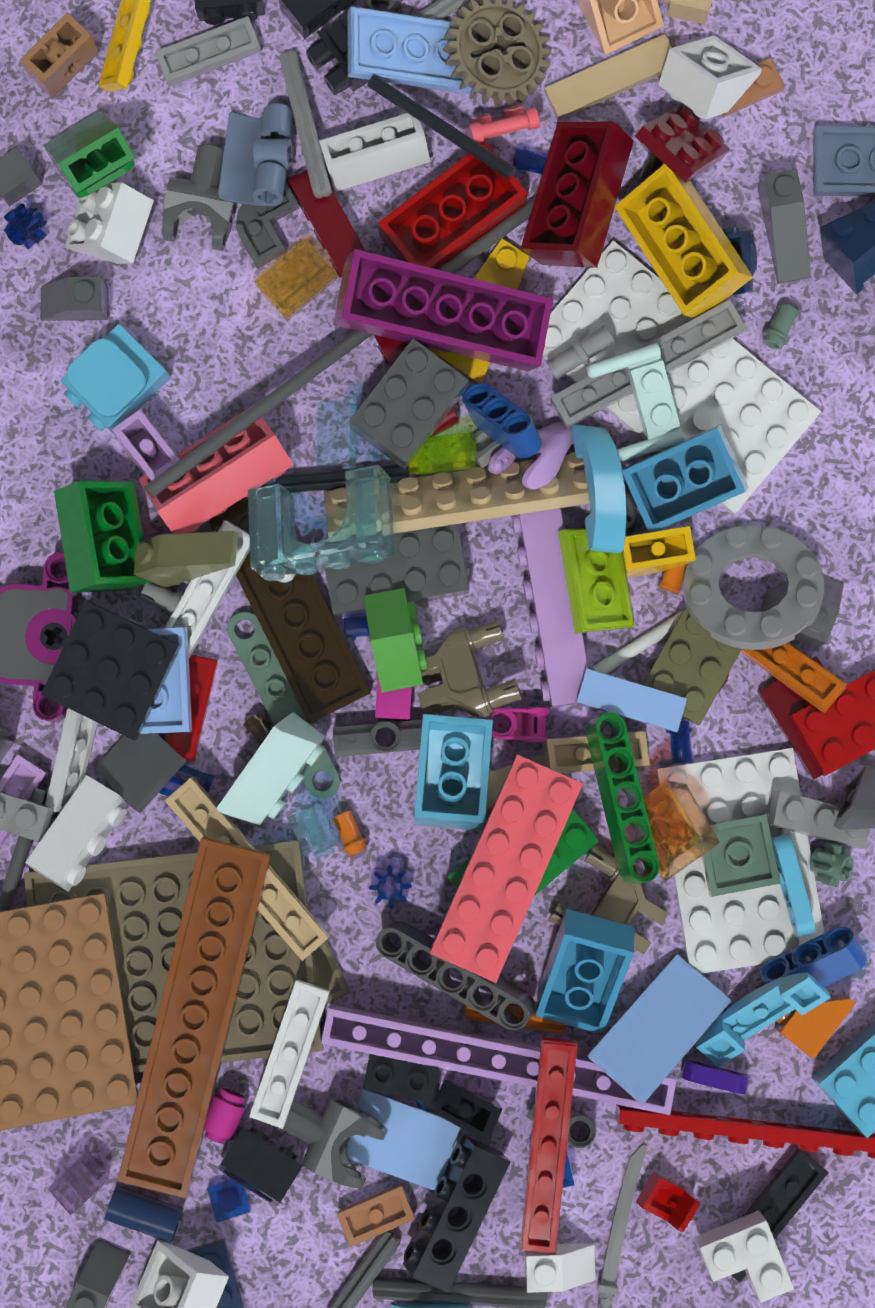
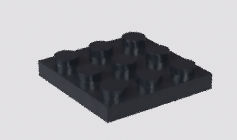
(111, 670)

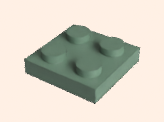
(742, 857)

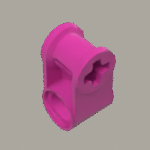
(522, 724)

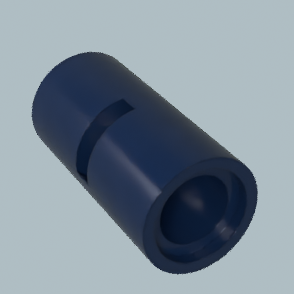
(143, 1214)

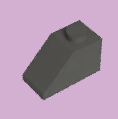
(74, 299)
(858, 804)
(98, 1277)

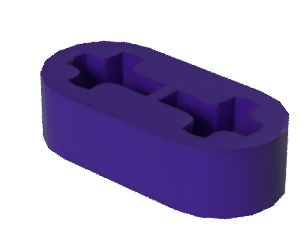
(715, 1077)

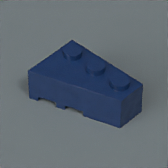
(850, 246)

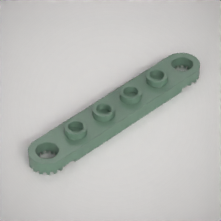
(276, 692)

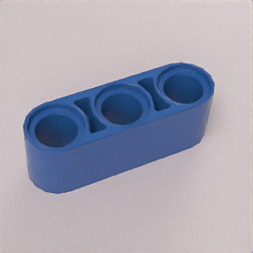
(502, 420)
(824, 958)

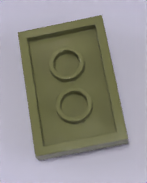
(692, 667)

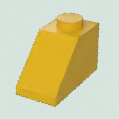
(657, 551)

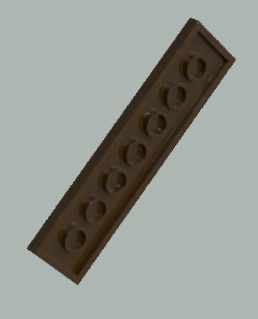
(300, 633)

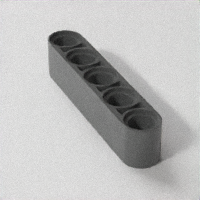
(438, 975)

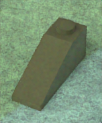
(185, 556)

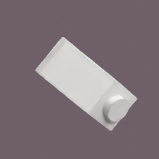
(561, 1271)

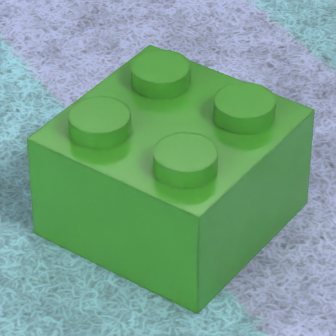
(395, 639)

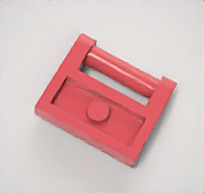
(514, 119)

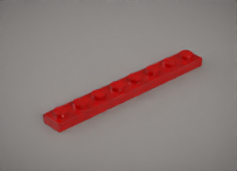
(741, 1130)

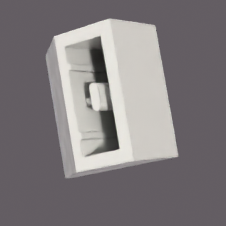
(110, 223)

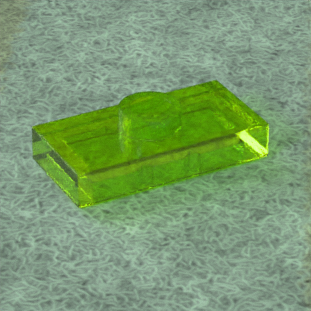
(445, 454)

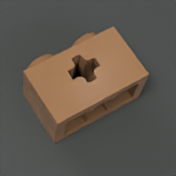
(59, 55)

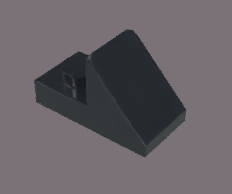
(468, 1110)

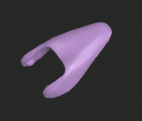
(555, 444)

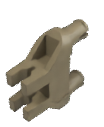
(461, 677)
(620, 898)

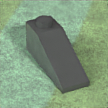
(785, 224)

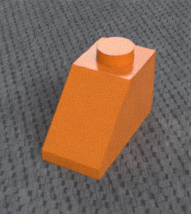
(815, 1027)

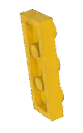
(124, 45)

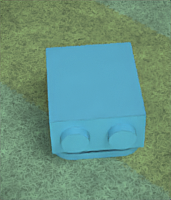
(113, 379)

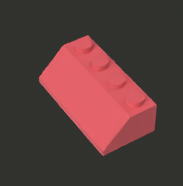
(221, 478)

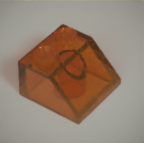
(677, 827)

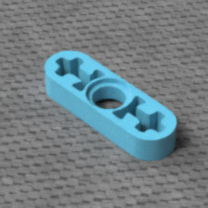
(793, 886)

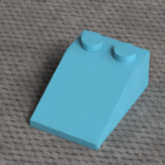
(453, 772)

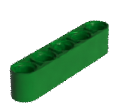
(635, 810)

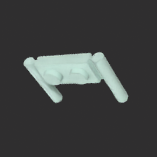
(652, 398)

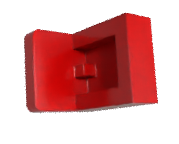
(668, 1201)

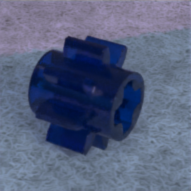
(25, 226)
(383, 894)

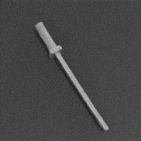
(607, 1286)

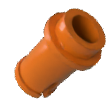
(673, 579)
(349, 833)

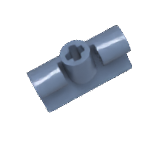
(257, 157)

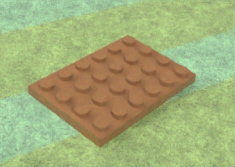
(61, 1014)

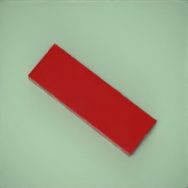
(202, 675)

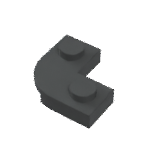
(258, 234)

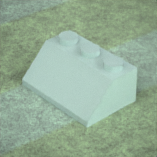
(273, 771)

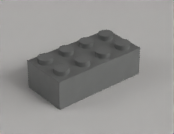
(424, 563)

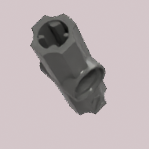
(361, 738)

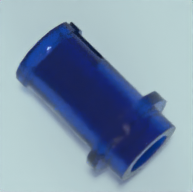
(529, 160)
(356, 627)
(682, 741)

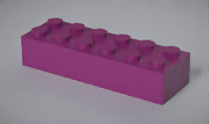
(442, 310)

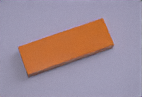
(799, 674)

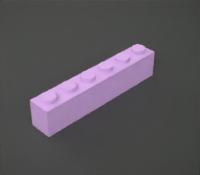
(560, 648)

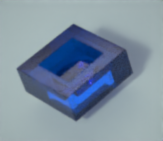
(228, 1200)

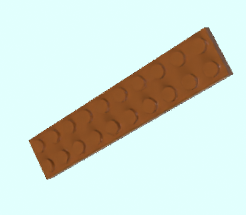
(194, 1017)

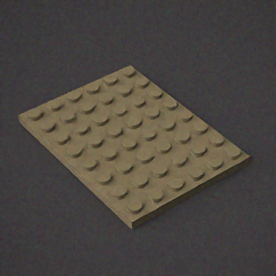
(145, 917)

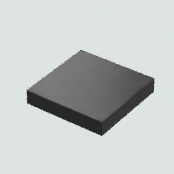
(140, 768)

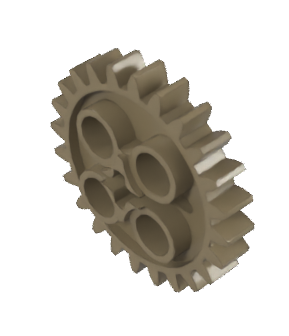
(506, 79)

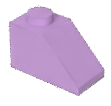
(145, 445)

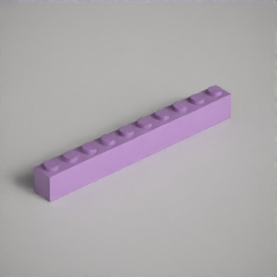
(473, 1055)

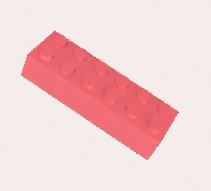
(506, 868)

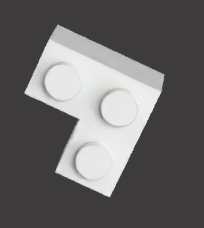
(748, 1247)

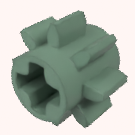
(831, 864)

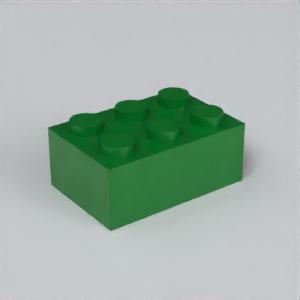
(99, 535)

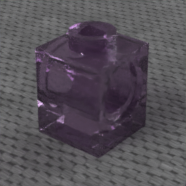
(79, 1183)

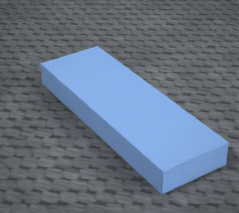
(631, 700)

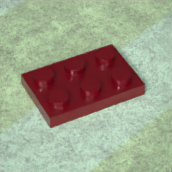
(683, 142)

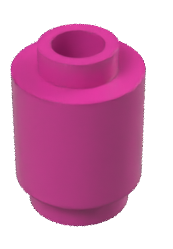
(224, 1115)

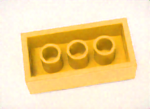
(683, 242)

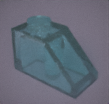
(314, 830)

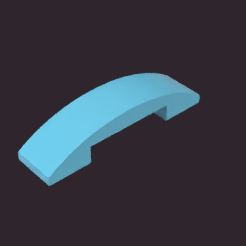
(605, 488)
(758, 1010)

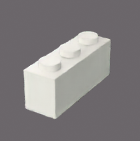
(375, 151)
(78, 833)

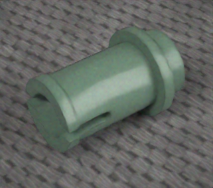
(777, 334)

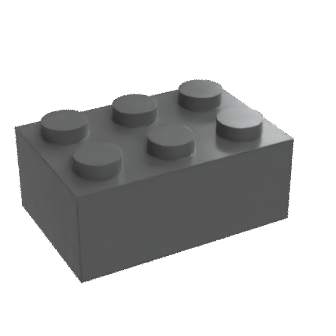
(408, 404)

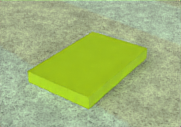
(594, 585)

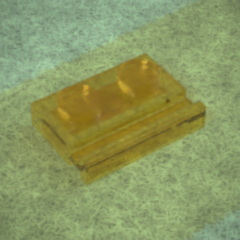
(296, 279)

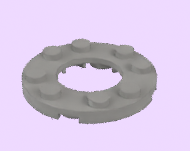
(762, 628)

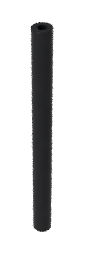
(441, 127)

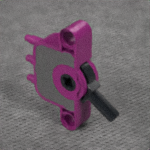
(26, 625)

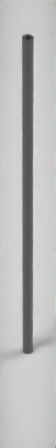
(320, 364)

